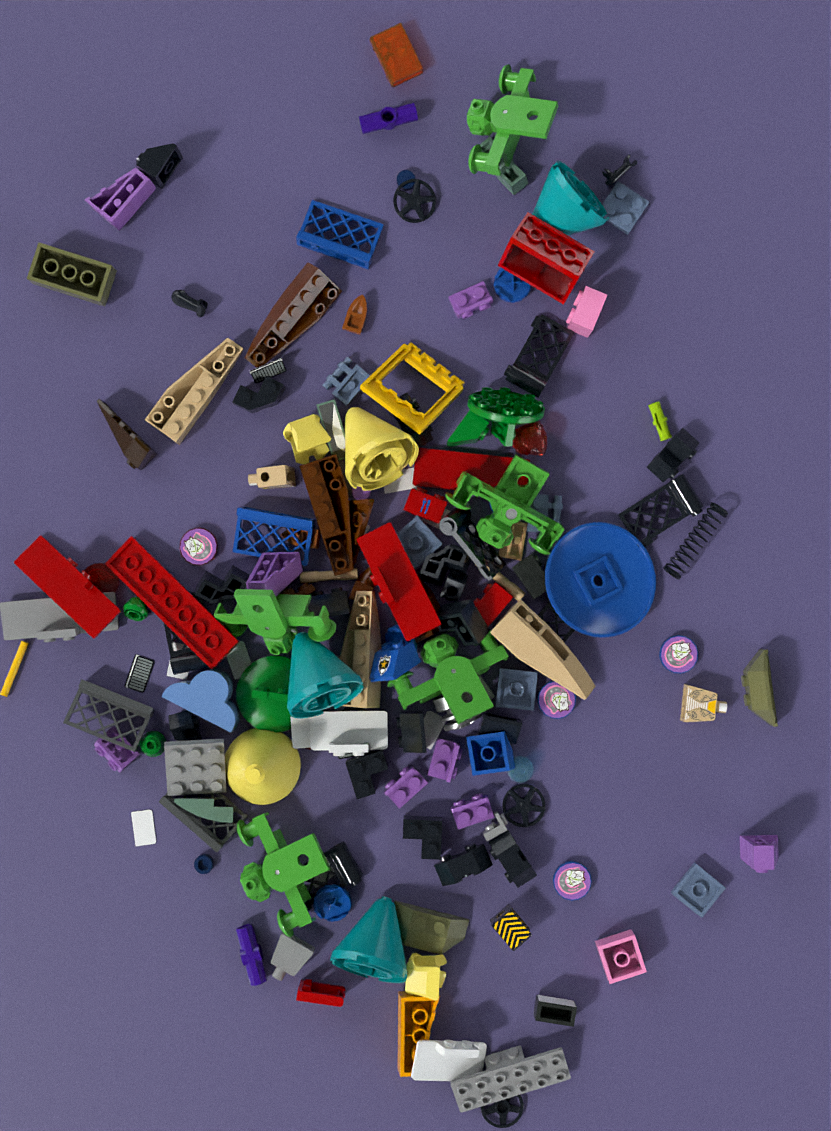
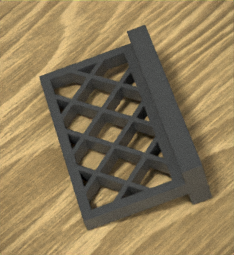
(114, 699)
(196, 826)

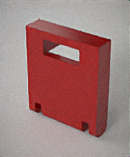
(320, 993)

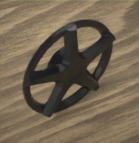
(414, 200)
(523, 805)
(502, 1108)

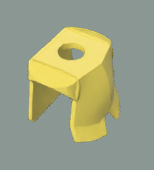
(307, 438)
(424, 975)

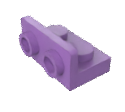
(470, 300)
(116, 755)
(444, 759)
(406, 786)
(472, 811)

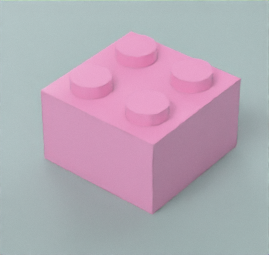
(587, 310)
(620, 956)

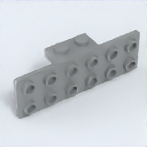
(42, 620)
(509, 1076)

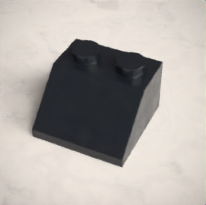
(159, 163)
(335, 602)
(494, 723)
(412, 731)

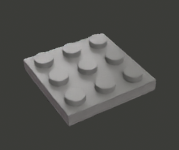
(195, 767)

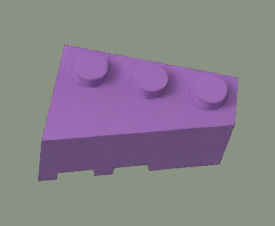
(122, 198)
(275, 571)
(759, 851)

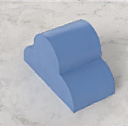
(207, 697)

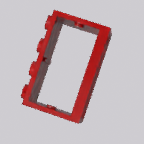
(545, 258)

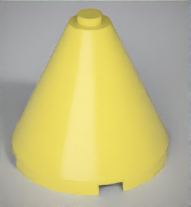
(375, 450)
(262, 766)

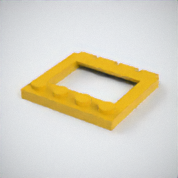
(403, 409)

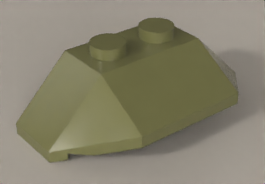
(759, 688)
(429, 928)

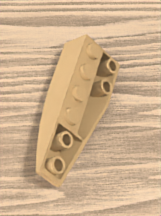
(192, 393)
(360, 645)
(542, 649)

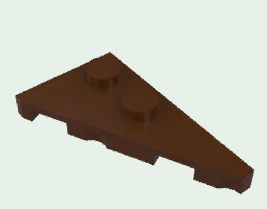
(359, 516)

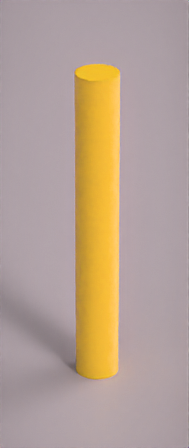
(14, 668)

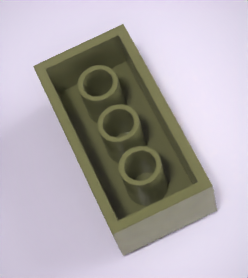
(71, 274)

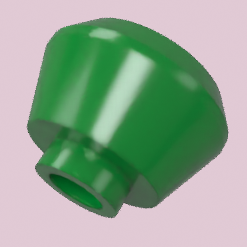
(135, 609)
(155, 738)

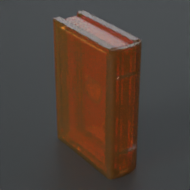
(396, 55)

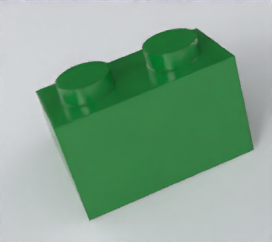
(469, 430)

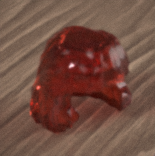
(530, 439)

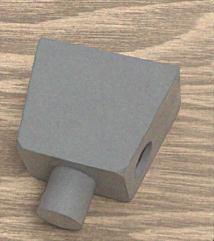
(290, 956)

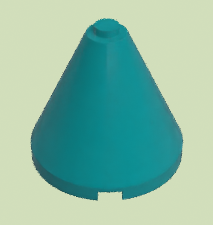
(568, 202)
(318, 679)
(374, 945)

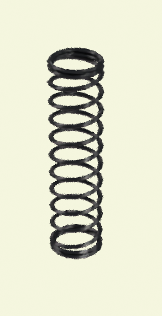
(715, 507)

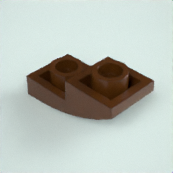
(305, 589)

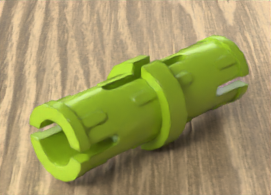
(660, 421)

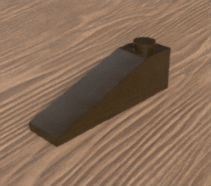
(131, 444)

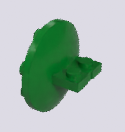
(505, 410)
(264, 693)

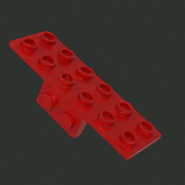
(443, 468)
(398, 582)
(67, 586)

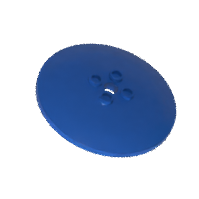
(625, 574)

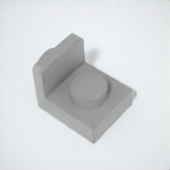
(493, 830)

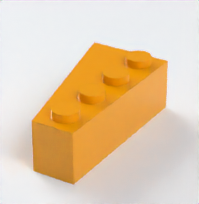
(414, 1024)

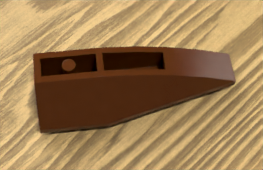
(293, 314)
(331, 507)

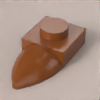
(356, 316)
(302, 536)
(363, 583)

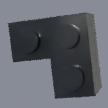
(463, 619)
(361, 769)
(427, 829)

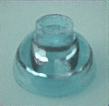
(523, 770)

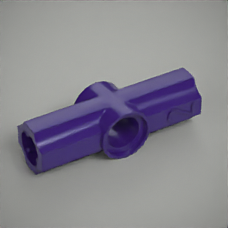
(401, 115)
(251, 954)

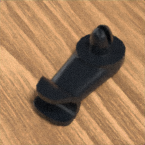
(613, 176)
(182, 300)

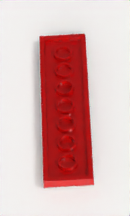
(172, 603)

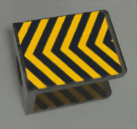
(511, 927)

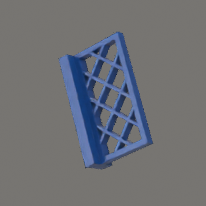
(331, 247)
(272, 518)

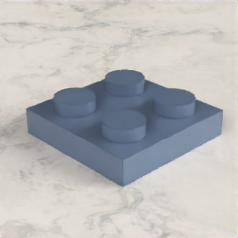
(624, 207)
(418, 541)
(516, 689)
(698, 890)

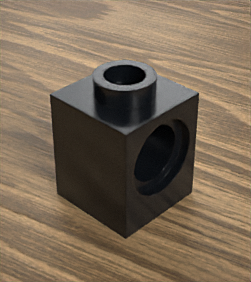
(457, 580)

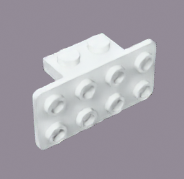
(349, 732)
(447, 1059)

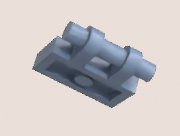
(350, 386)
(541, 505)

